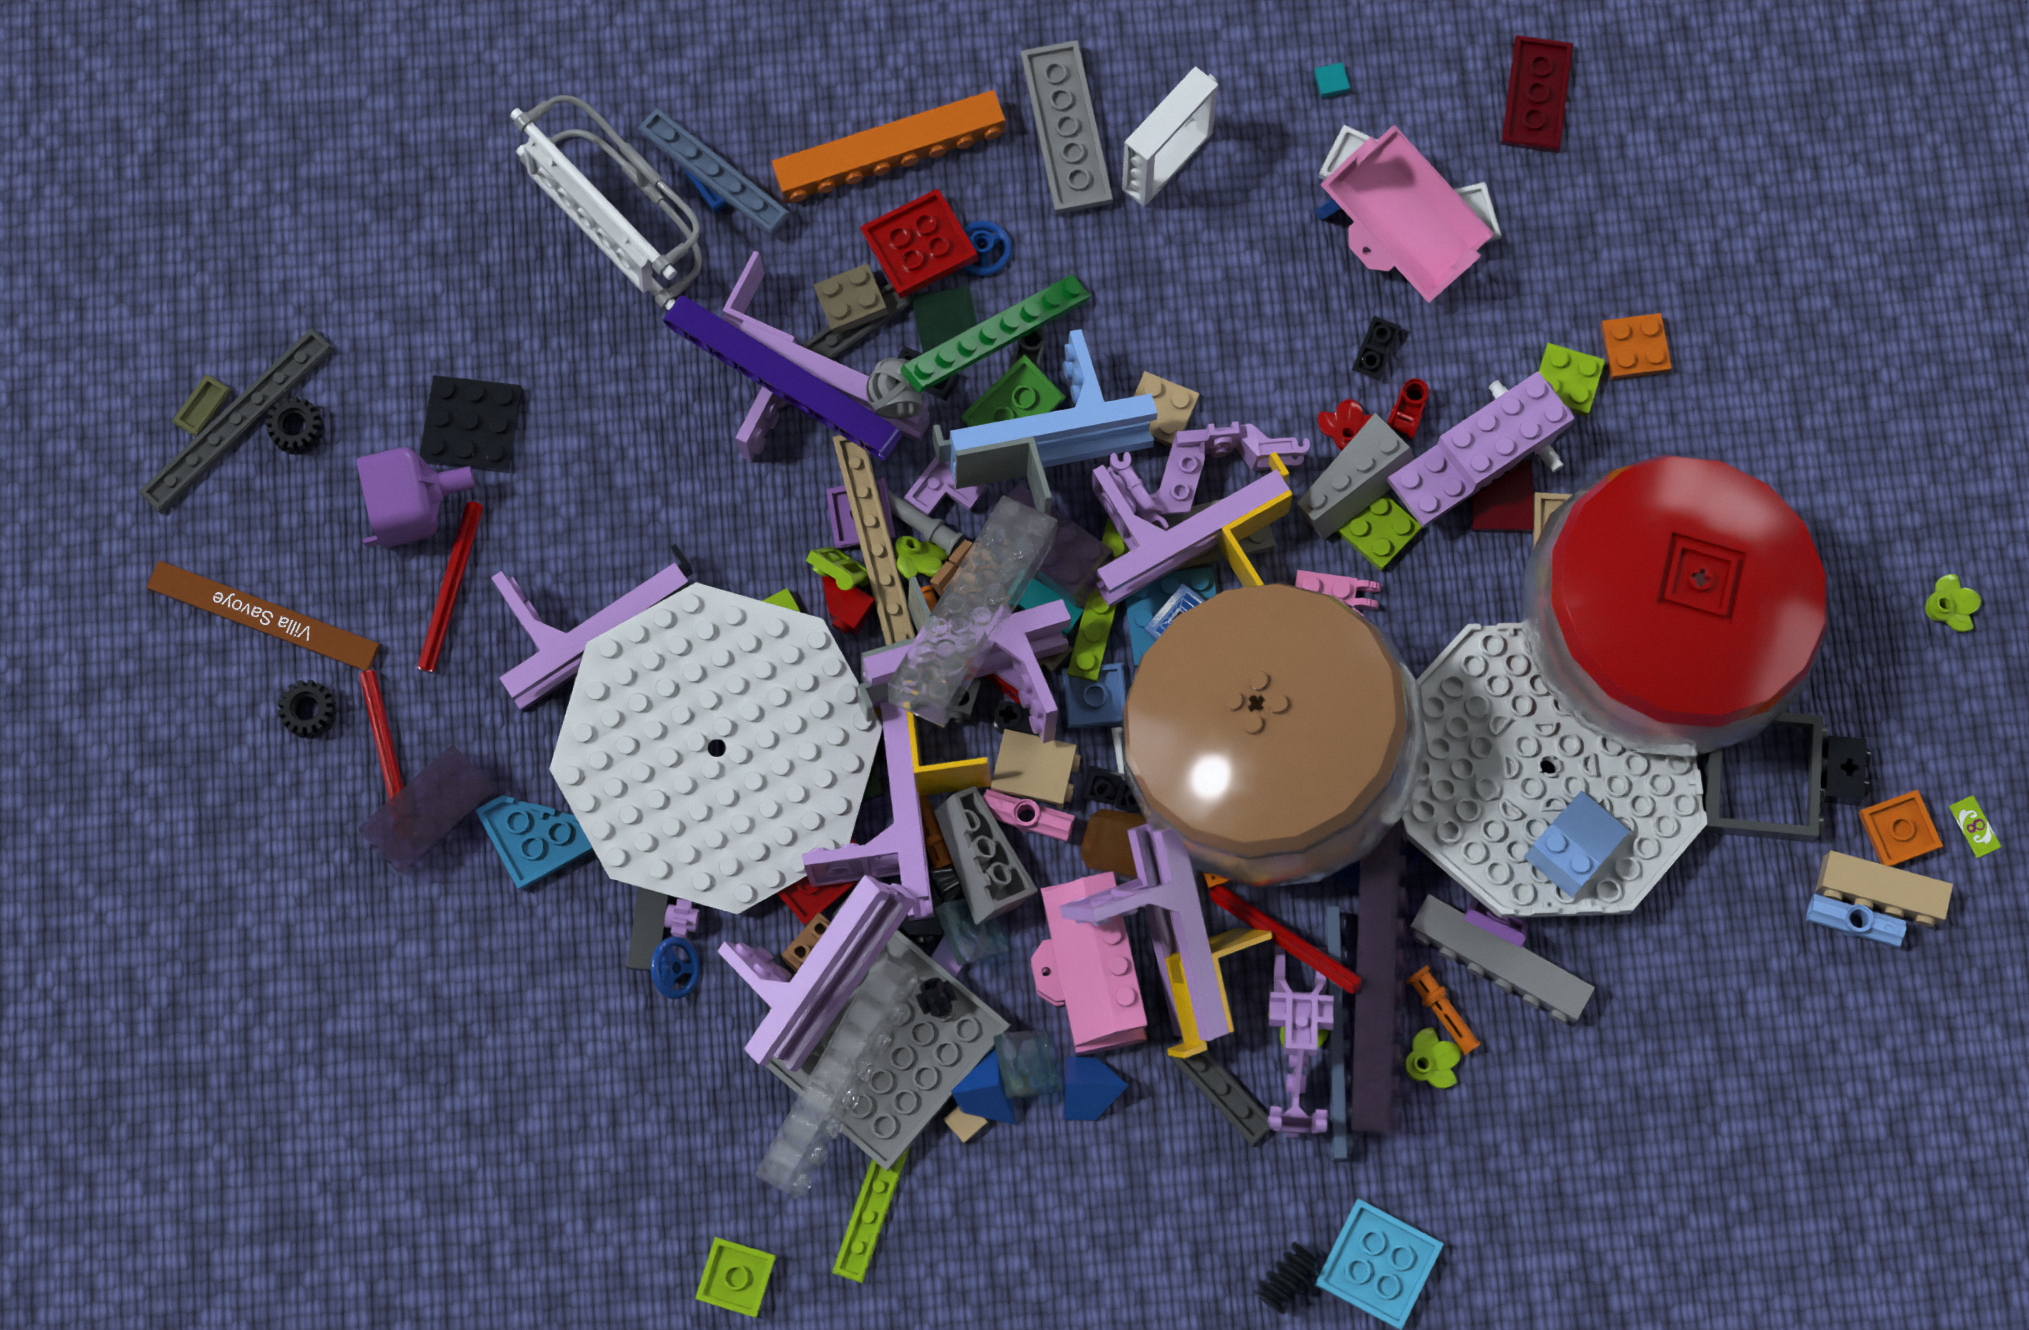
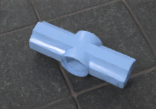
(1874, 927)

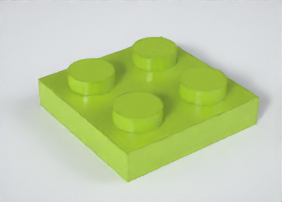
(1572, 376)
(1380, 531)
(735, 1277)

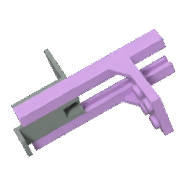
(1013, 658)

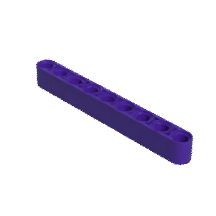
(782, 377)

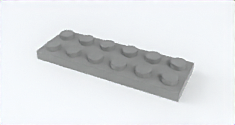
(1066, 127)

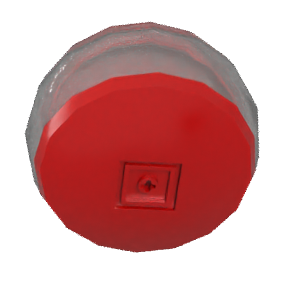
(1674, 605)

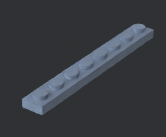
(1337, 1046)

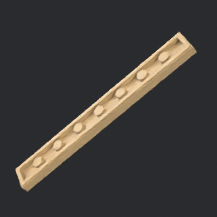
(874, 541)

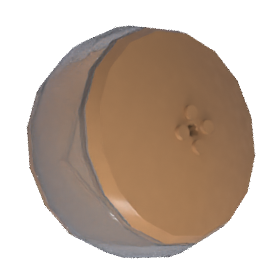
(1273, 735)

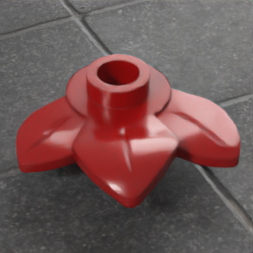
(1345, 422)

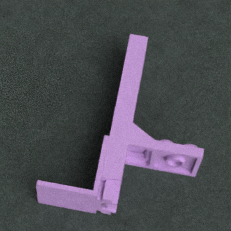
(766, 406)

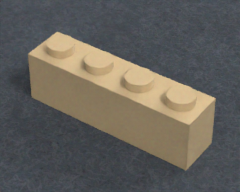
(1884, 888)

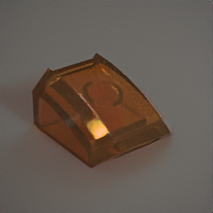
(1107, 842)

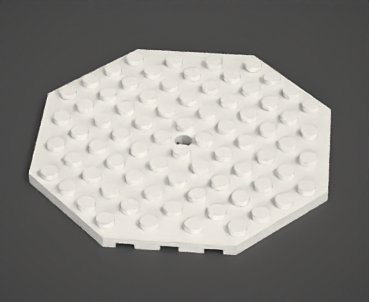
(641, 734)
(1489, 802)

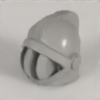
(891, 392)

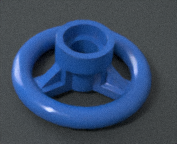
(990, 240)
(666, 967)

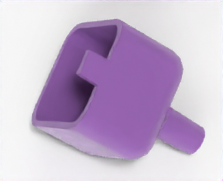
(405, 495)

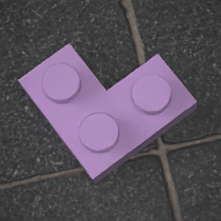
(936, 484)

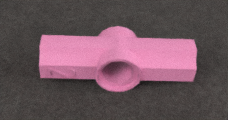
(1046, 820)

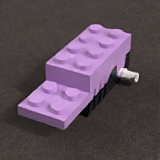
(1485, 448)

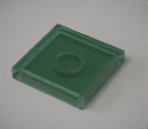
(943, 315)

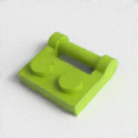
(838, 565)

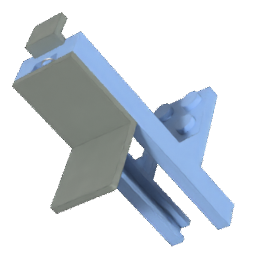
(1049, 439)

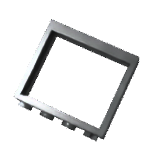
(1769, 830)

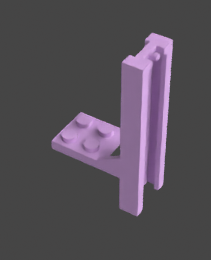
(827, 977)

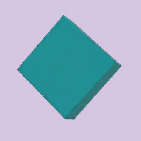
(1331, 80)

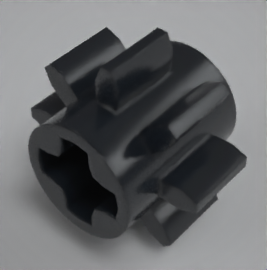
(936, 997)

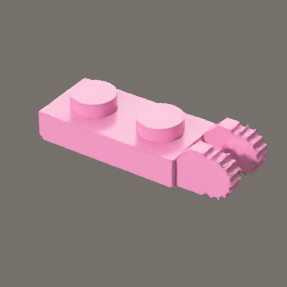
(1340, 587)

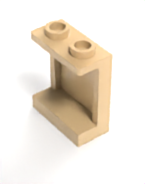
(1035, 769)

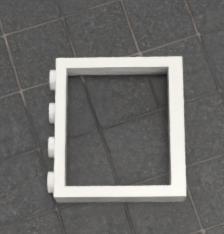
(1169, 136)

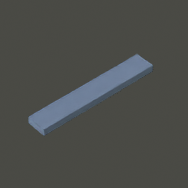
(713, 172)

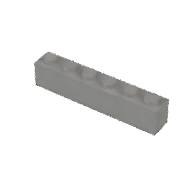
(1507, 964)

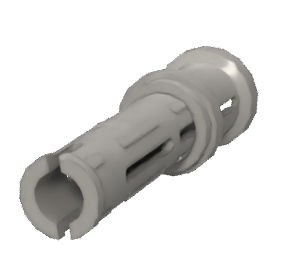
(933, 529)

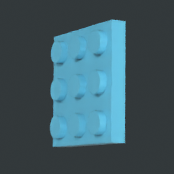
(1379, 1264)

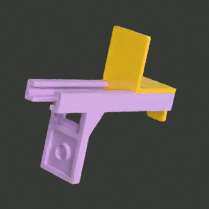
(1160, 552)
(903, 842)
(1179, 936)

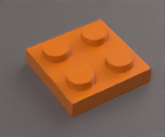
(1636, 346)
(1900, 829)

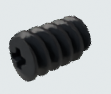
(1287, 1278)

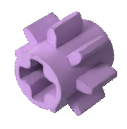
(682, 918)

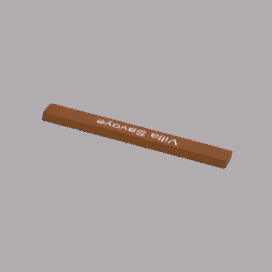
(263, 616)

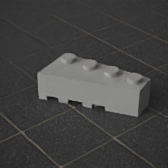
(1355, 477)
(982, 857)

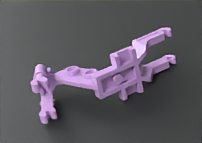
(1186, 464)
(1302, 1017)

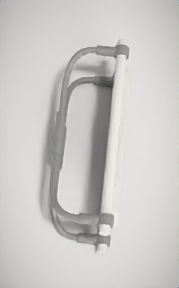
(595, 213)

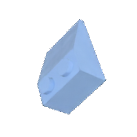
(1576, 843)

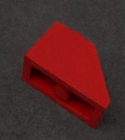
(847, 607)

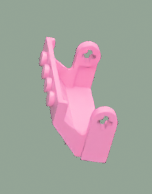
(1406, 214)
(1089, 972)

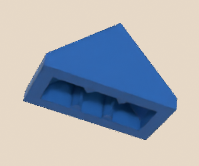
(1089, 1088)
(984, 1093)

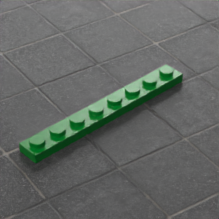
(994, 333)

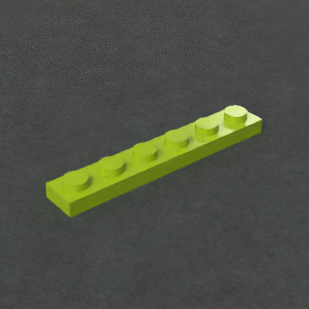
(1095, 621)

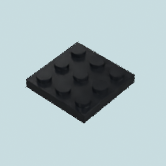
(471, 423)

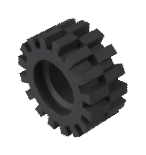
(287, 410)
(295, 696)

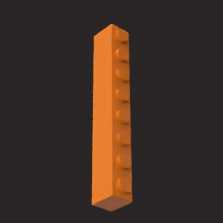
(889, 146)

